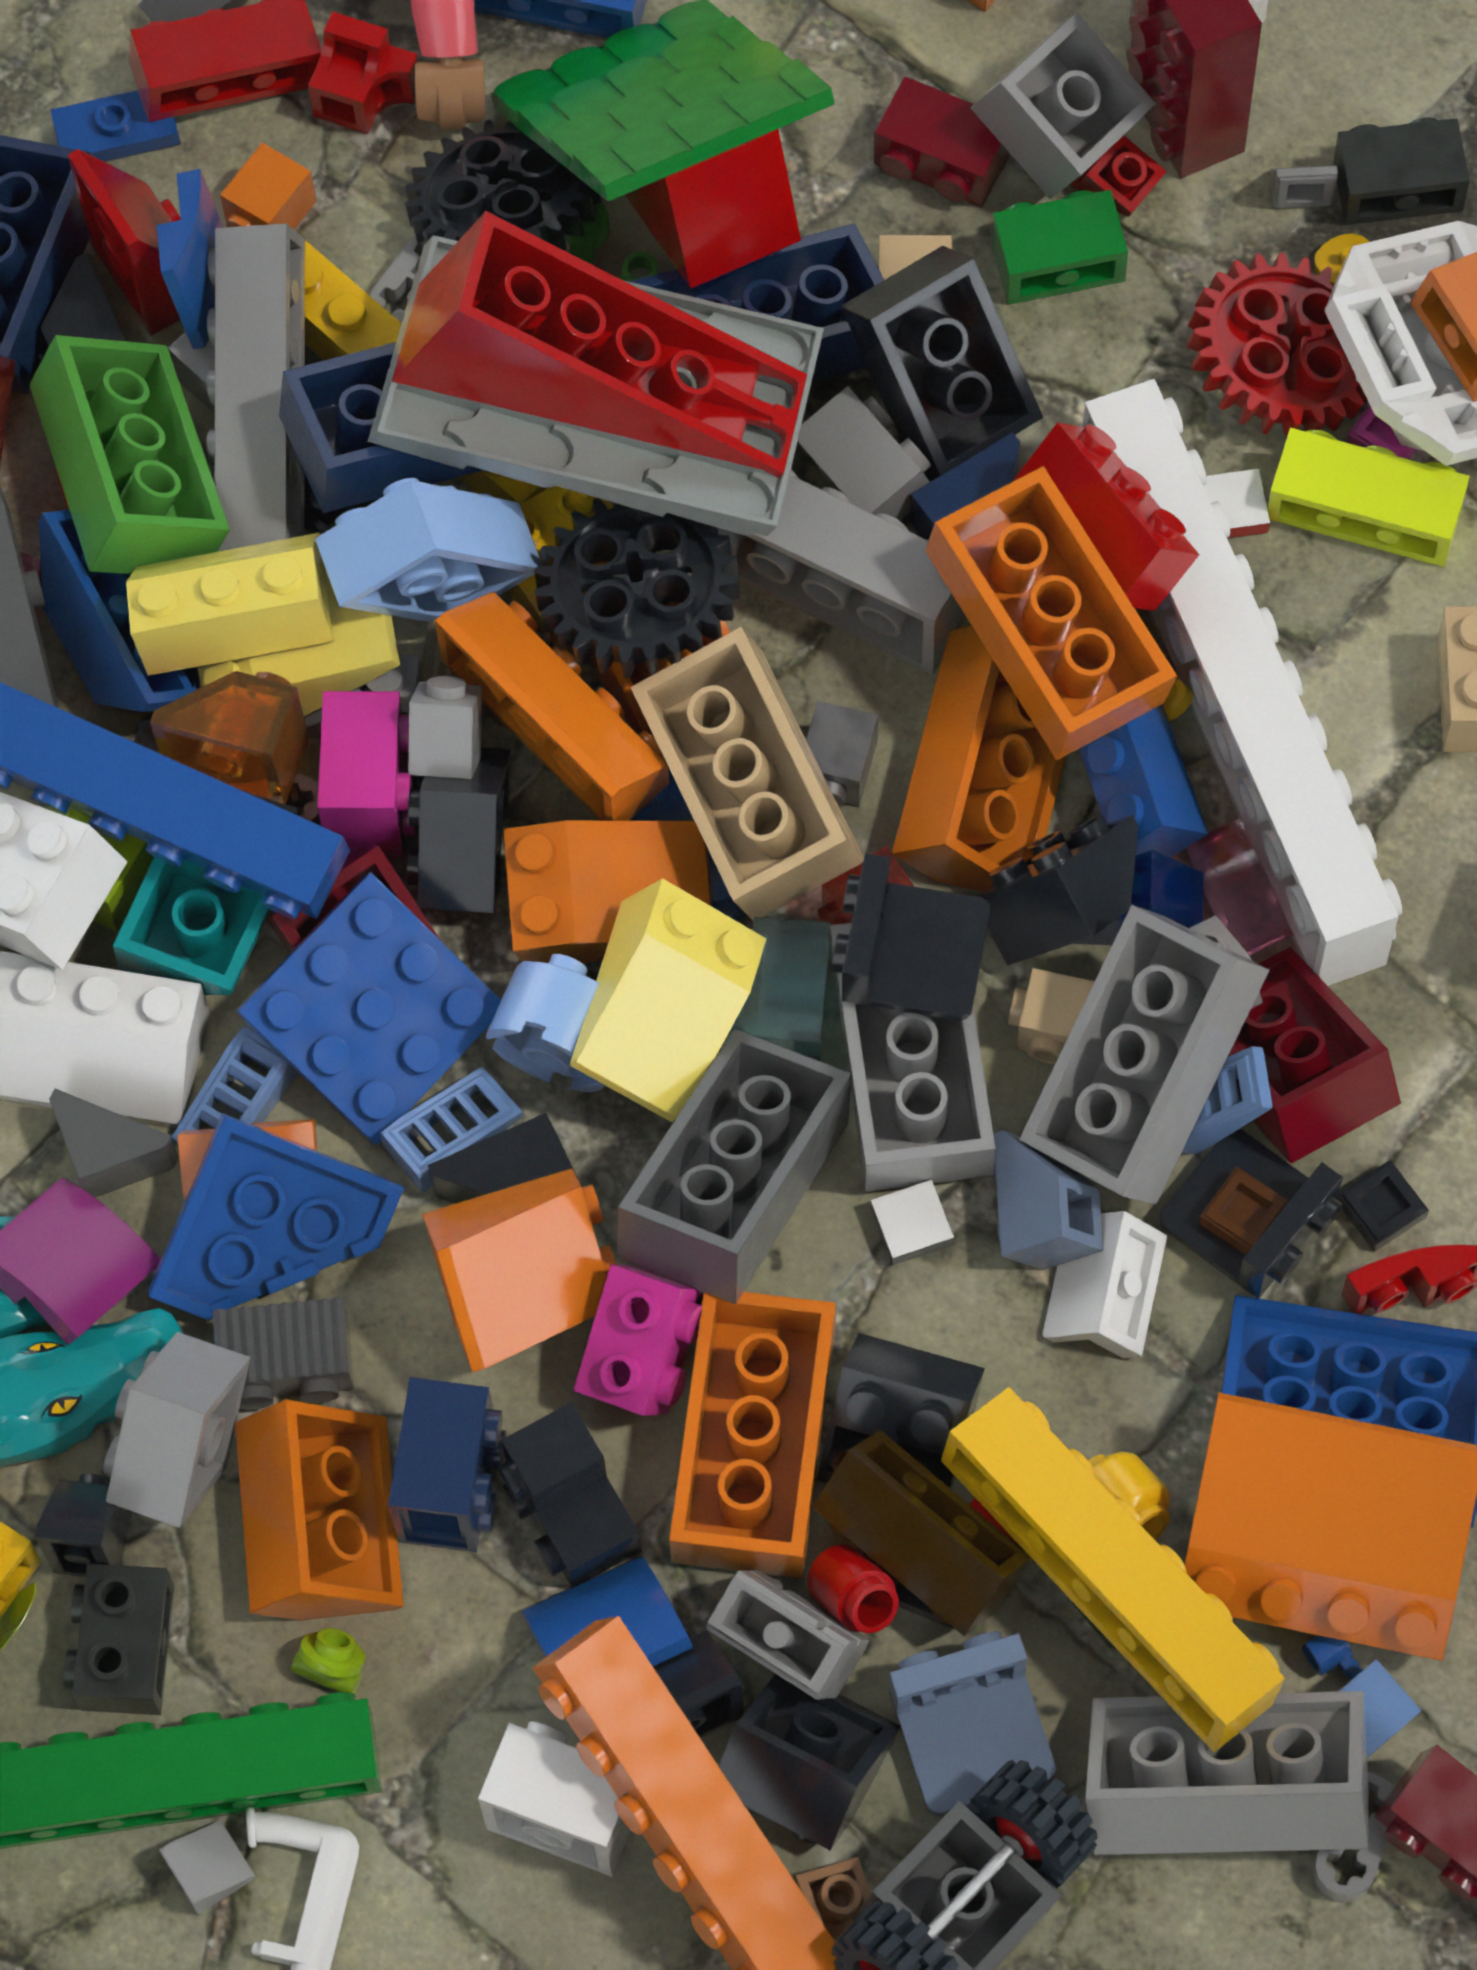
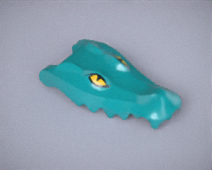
(62, 1391)

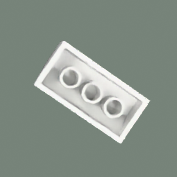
(100, 1037)

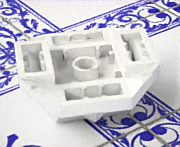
(1392, 349)

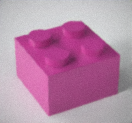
(365, 770)

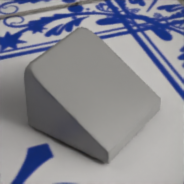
(1303, 186)
(207, 1865)

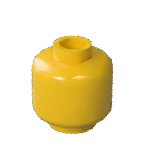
(1133, 1481)

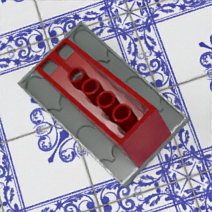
(595, 382)

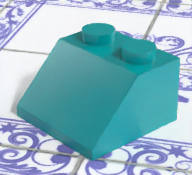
(190, 928)

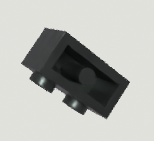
(121, 1639)

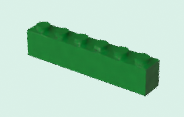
(187, 1770)

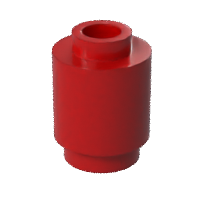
(852, 1589)

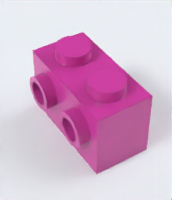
(640, 1341)

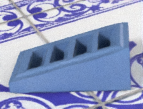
(230, 1067)
(1223, 1110)
(399, 1135)

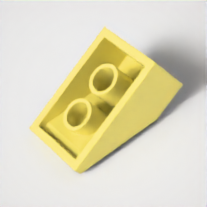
(360, 653)
(665, 997)

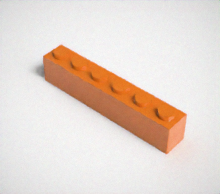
(681, 1803)

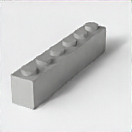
(255, 338)

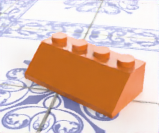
(551, 707)
(979, 775)

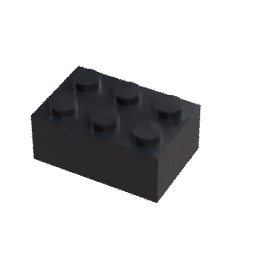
(942, 359)

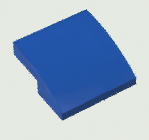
(185, 253)
(624, 1592)

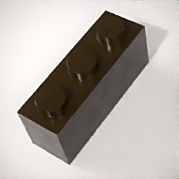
(921, 1532)

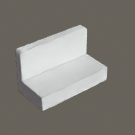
(1111, 1291)

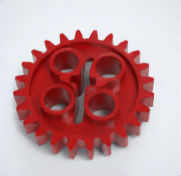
(1235, 343)

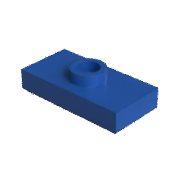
(112, 127)

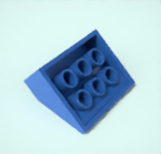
(1355, 1367)

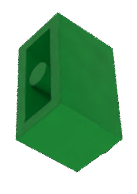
(1059, 246)

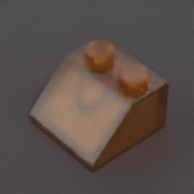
(238, 732)

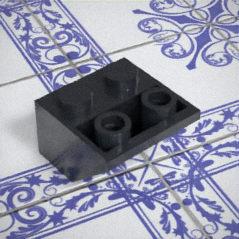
(1064, 888)
(906, 1396)

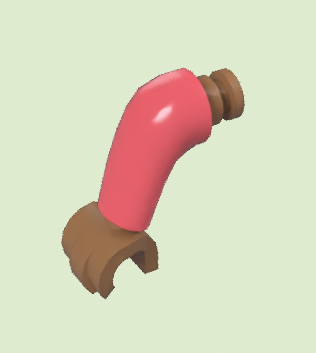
(450, 86)

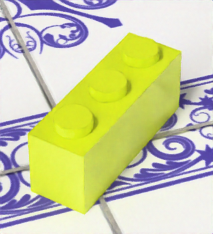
(1367, 496)

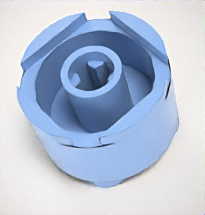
(543, 1018)

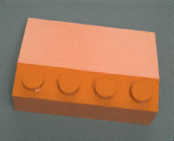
(1333, 1525)

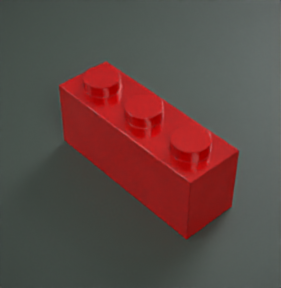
(223, 57)
(1114, 506)

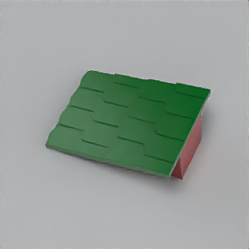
(682, 128)

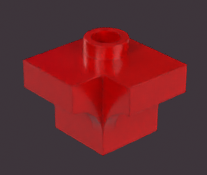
(359, 74)

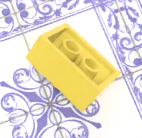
(229, 604)

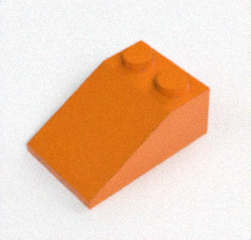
(575, 873)

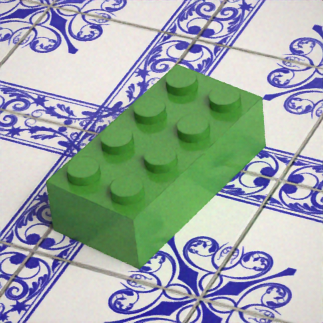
(126, 453)

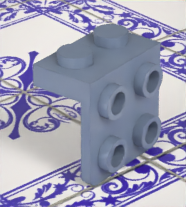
(967, 1717)

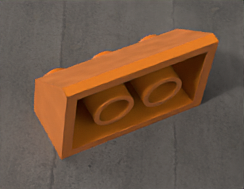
(317, 1512)

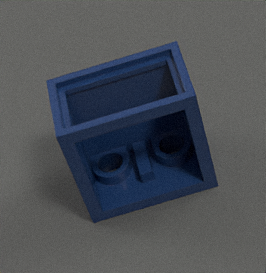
(444, 1465)

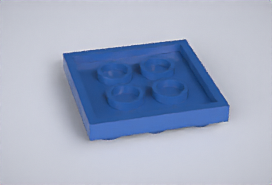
(370, 1008)

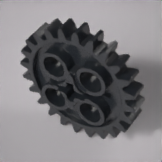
(501, 175)
(635, 586)

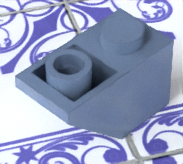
(1043, 1207)

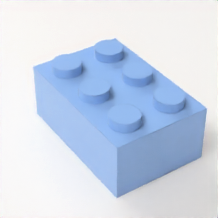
(426, 550)

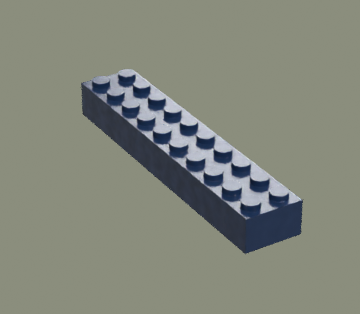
(335, 401)

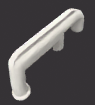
(327, 1891)

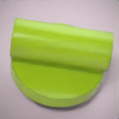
(330, 1660)

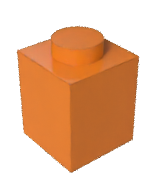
(268, 191)

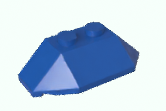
(94, 624)

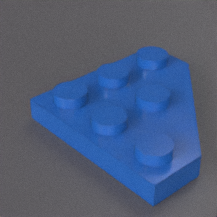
(266, 1220)

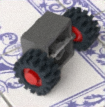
(974, 1879)

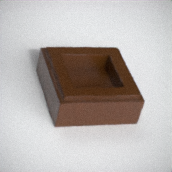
(1242, 1210)

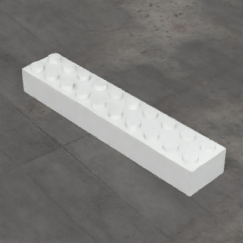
(1253, 710)

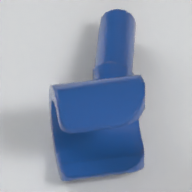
(1327, 1653)

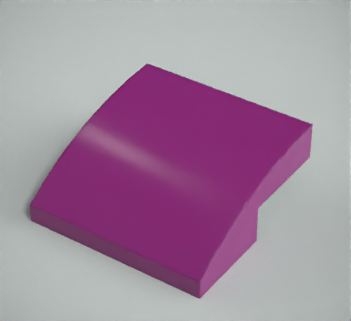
(71, 1258)

